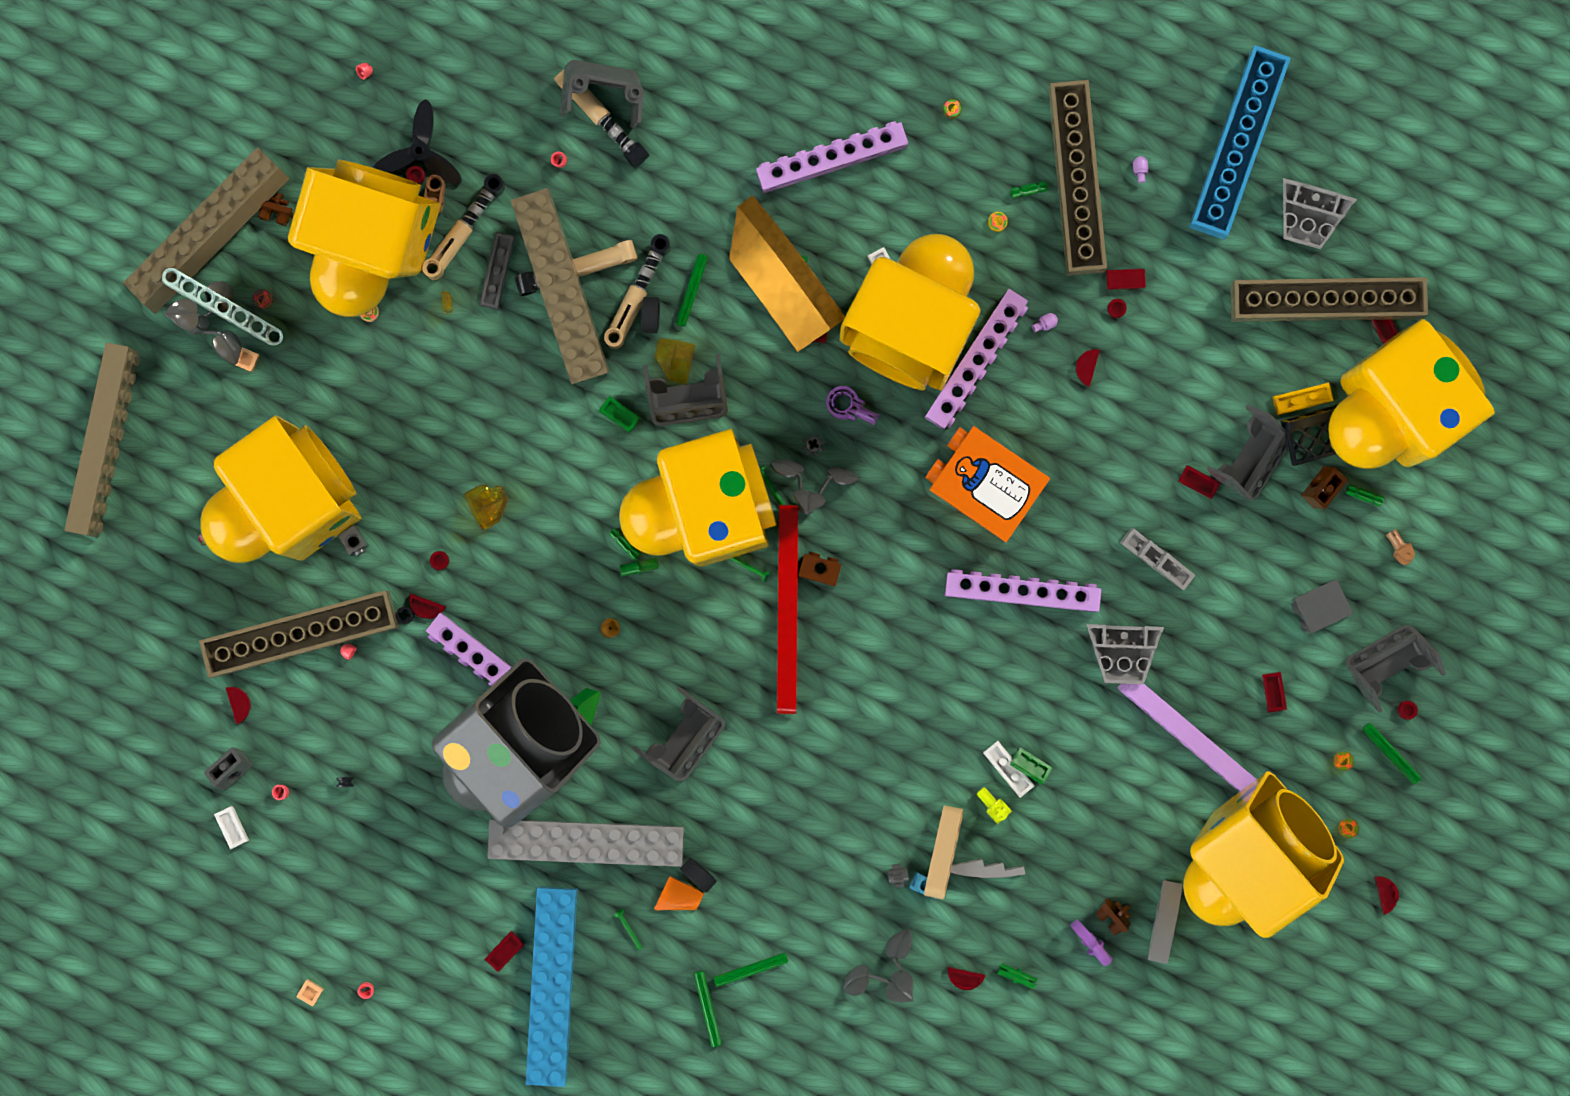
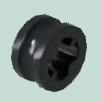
(407, 620)
(345, 782)

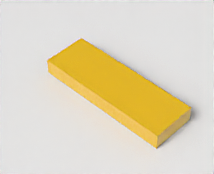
(1303, 399)

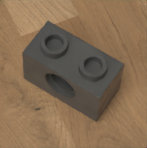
(228, 768)

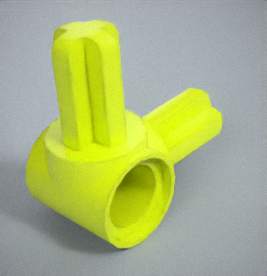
(996, 808)

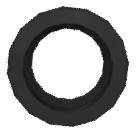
(650, 315)
(698, 875)

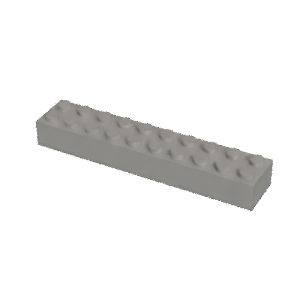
(587, 842)

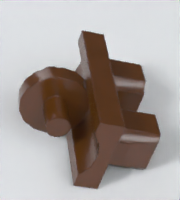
(284, 213)
(1117, 913)

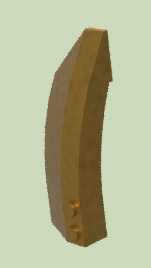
(781, 277)

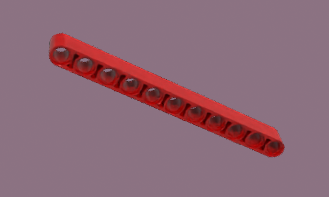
(787, 609)

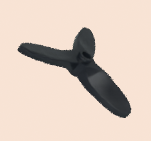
(422, 134)

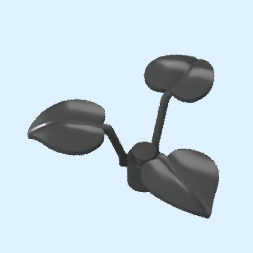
(185, 315)
(806, 499)
(901, 984)

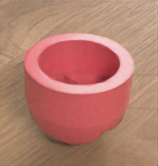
(364, 70)
(555, 159)
(348, 651)
(278, 790)
(366, 993)

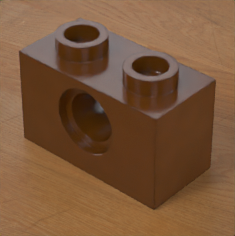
(1324, 487)
(808, 571)

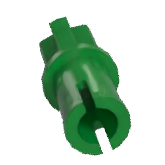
(638, 567)

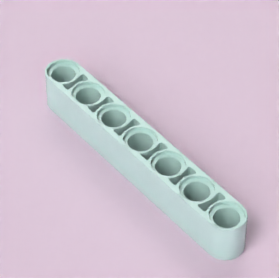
(233, 308)

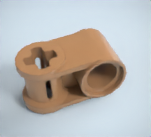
(435, 194)

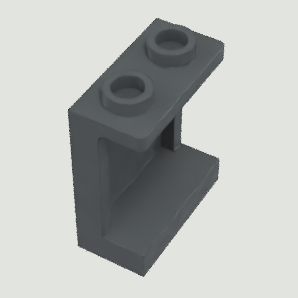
(1321, 607)

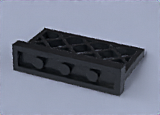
(1307, 421)

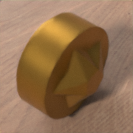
(610, 628)

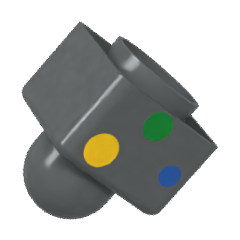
(513, 745)

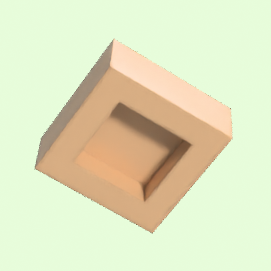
(248, 360)
(310, 992)

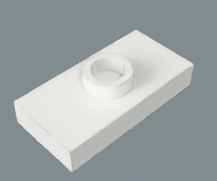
(231, 827)

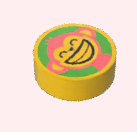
(997, 221)

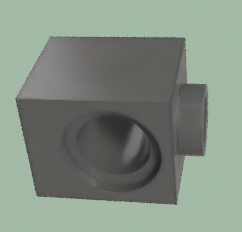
(347, 535)

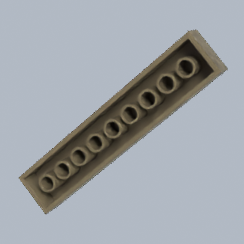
(1077, 177)
(207, 228)
(560, 285)
(1329, 299)
(102, 440)
(299, 634)

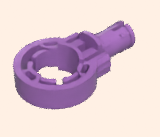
(861, 411)
(1089, 940)

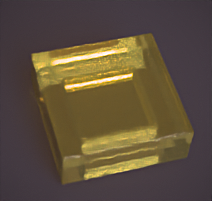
(447, 302)

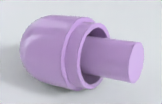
(1140, 168)
(1046, 322)

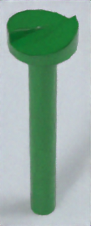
(771, 487)
(749, 567)
(619, 914)

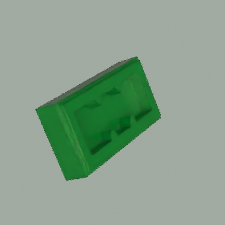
(619, 414)
(1030, 766)

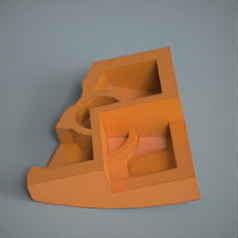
(679, 896)

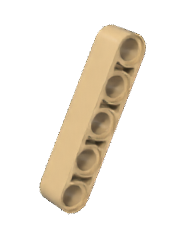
(943, 852)

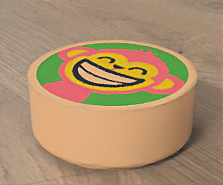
(371, 315)

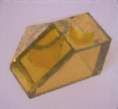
(675, 359)
(487, 504)

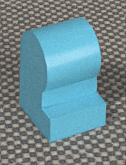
(918, 883)

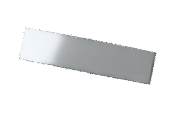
(1157, 558)
(976, 868)
(1165, 922)

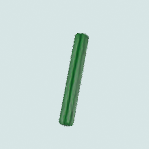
(691, 290)
(1391, 753)
(751, 969)
(707, 1008)

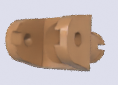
(1403, 552)

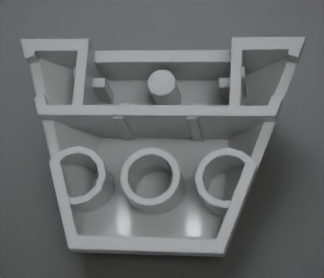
(1311, 212)
(1124, 651)

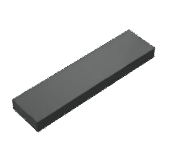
(497, 270)

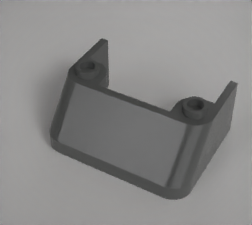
(580, 73)
(687, 401)
(1257, 458)
(1389, 656)
(688, 741)

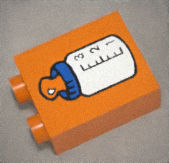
(987, 482)

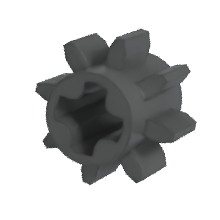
(811, 439)
(897, 875)

